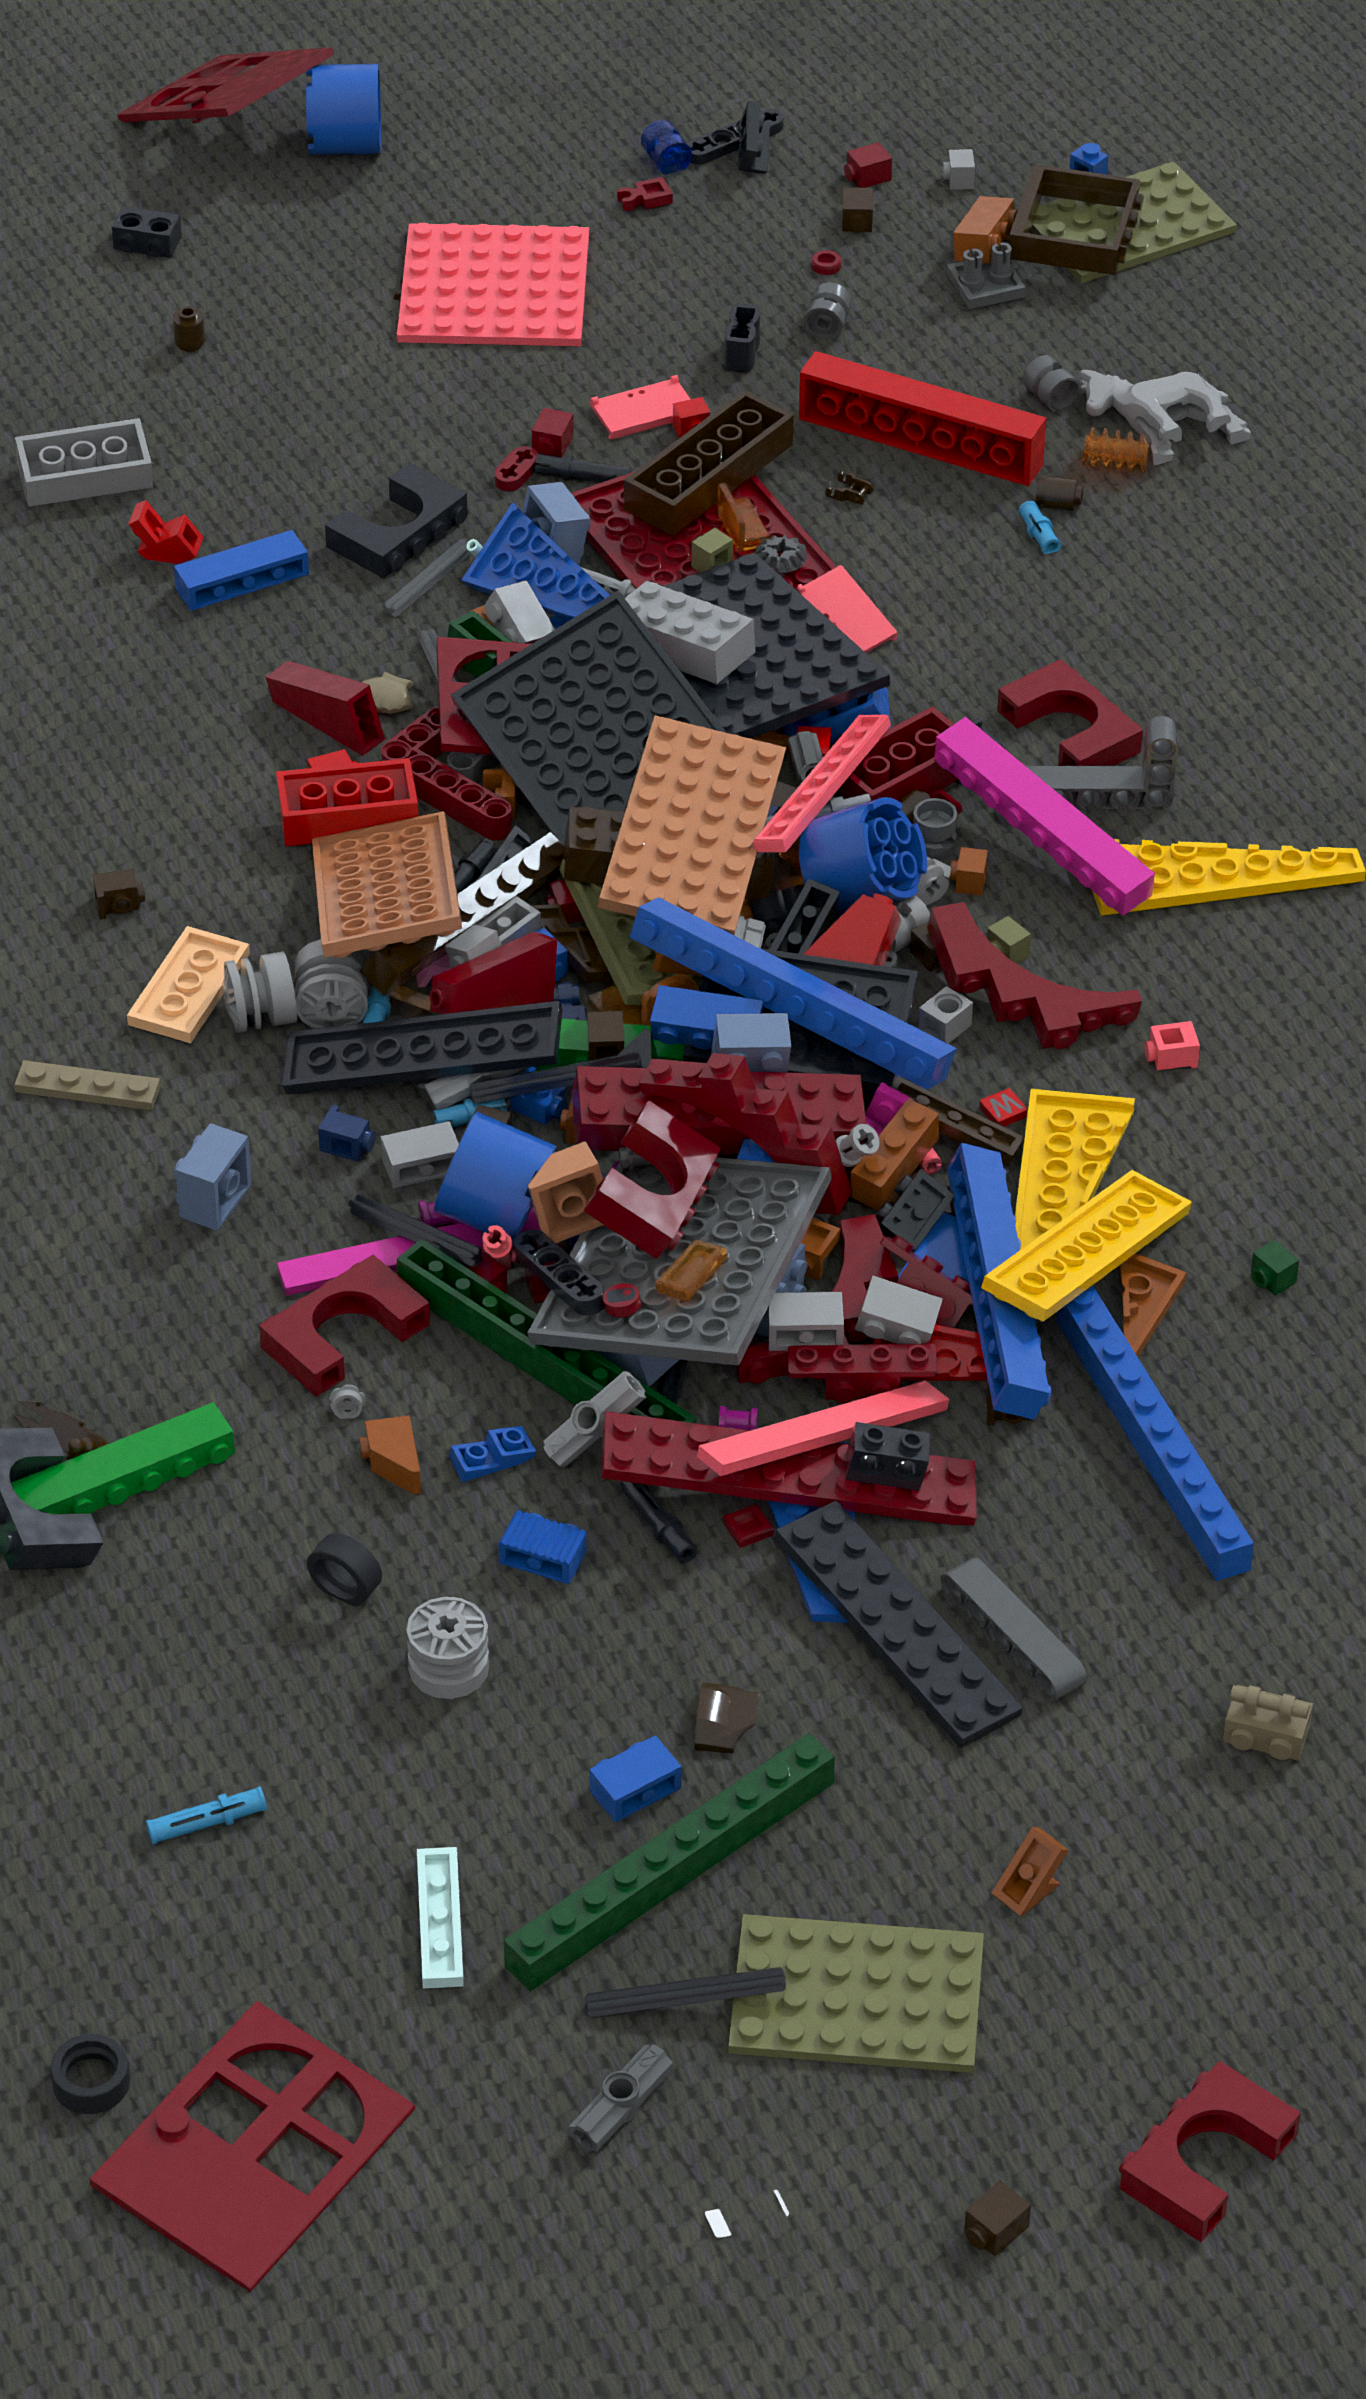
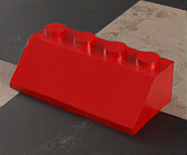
(344, 798)

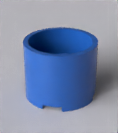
(344, 109)
(864, 852)
(492, 1176)

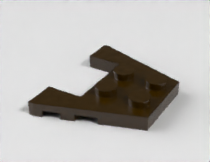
(581, 948)

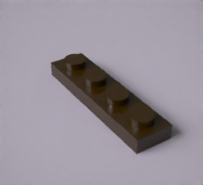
(964, 1124)

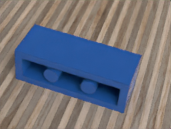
(690, 1015)

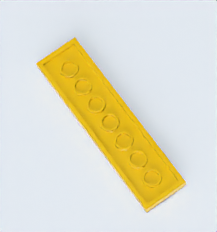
(1086, 1245)

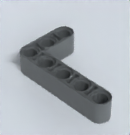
(1122, 785)

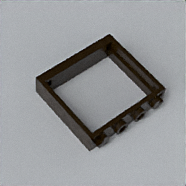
(1080, 187)

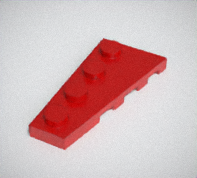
(957, 1355)

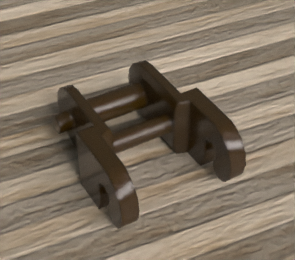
(848, 493)

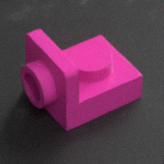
(884, 1107)

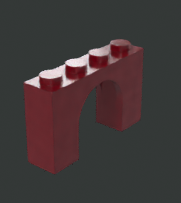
(1062, 689)
(683, 1159)
(364, 1289)
(1218, 2103)

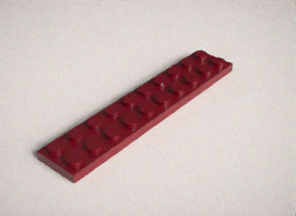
(666, 1456)

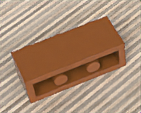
(984, 225)
(900, 1151)

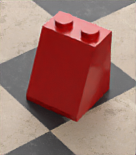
(861, 933)

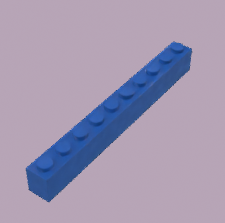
(793, 991)
(987, 1240)
(1156, 1435)

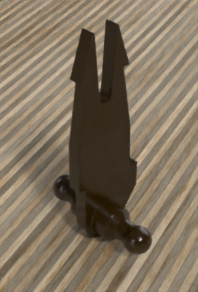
(69, 1431)

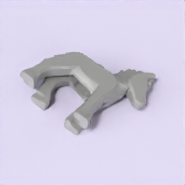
(1158, 403)

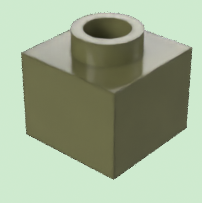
(711, 550)
(1010, 939)

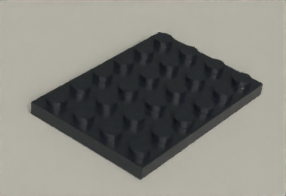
(877, 985)

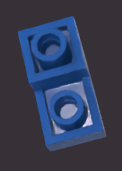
(499, 1451)

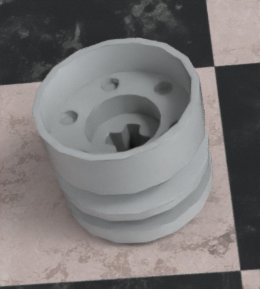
(329, 988)
(260, 992)
(447, 1647)

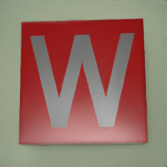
(1003, 1108)

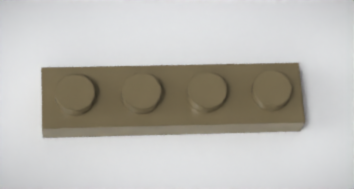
(87, 1085)

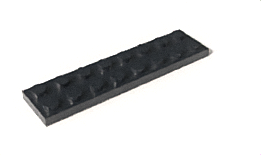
(423, 1047)
(898, 1624)

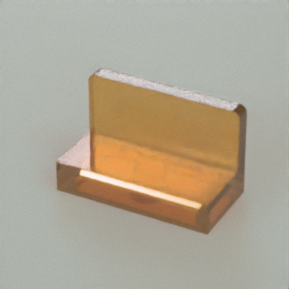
(740, 520)

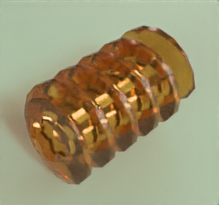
(1116, 449)

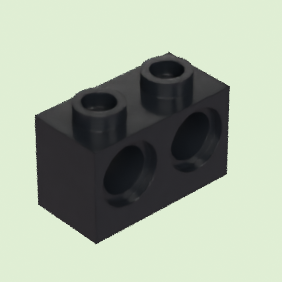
(146, 231)
(887, 1456)

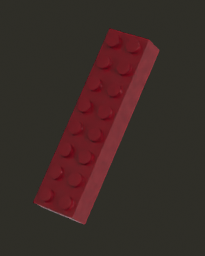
(611, 1098)

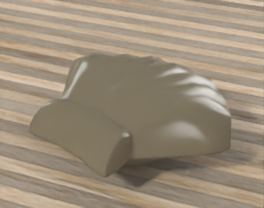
(390, 693)

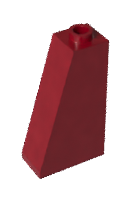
(329, 703)
(503, 977)

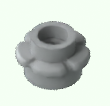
(338, 1404)

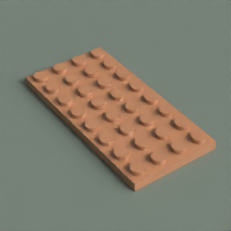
(693, 822)
(385, 885)

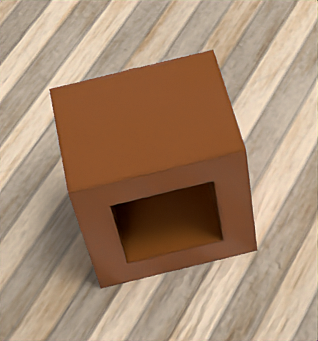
(970, 871)

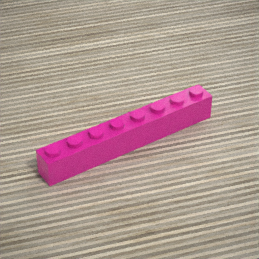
(1044, 816)

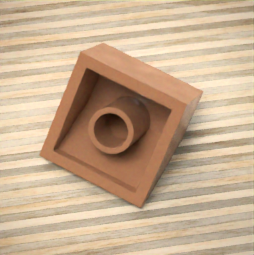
(563, 1191)

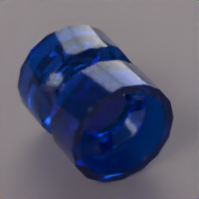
(666, 147)

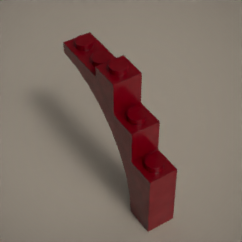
(1014, 992)
(763, 1115)
(862, 1259)

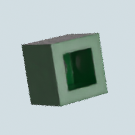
(1274, 1267)

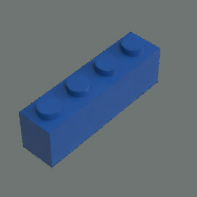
(241, 570)

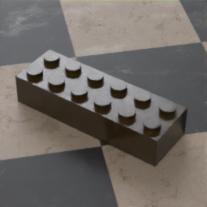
(719, 450)
(592, 839)

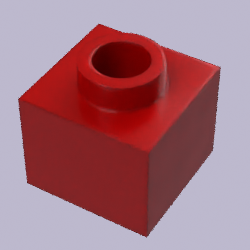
(689, 414)

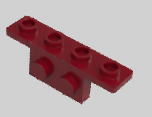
(927, 1277)
(861, 1369)

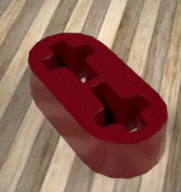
(510, 466)

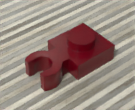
(646, 193)

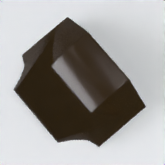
(723, 1716)

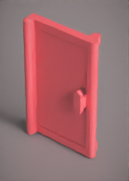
(639, 407)
(849, 608)

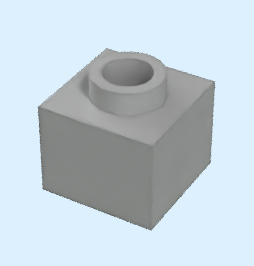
(959, 169)

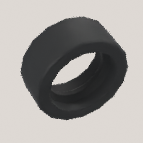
(362, 1568)
(90, 2099)

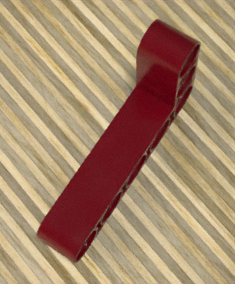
(442, 785)

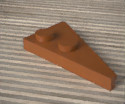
(1146, 1296)

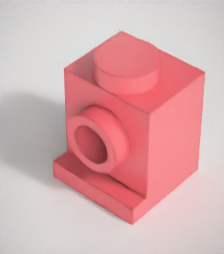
(1173, 1046)

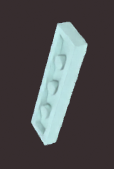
(440, 1917)

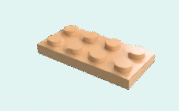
(186, 985)

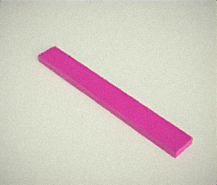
(314, 1270)

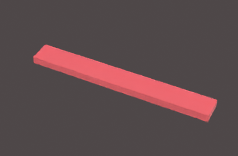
(821, 783)
(820, 1428)

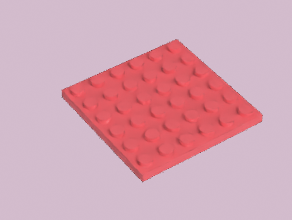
(494, 284)

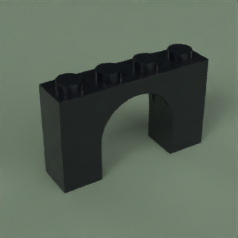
(388, 548)
(30, 1536)

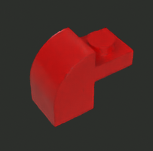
(161, 541)

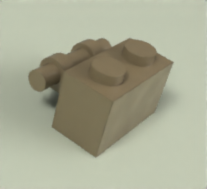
(1267, 1722)

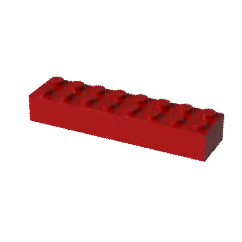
(922, 418)

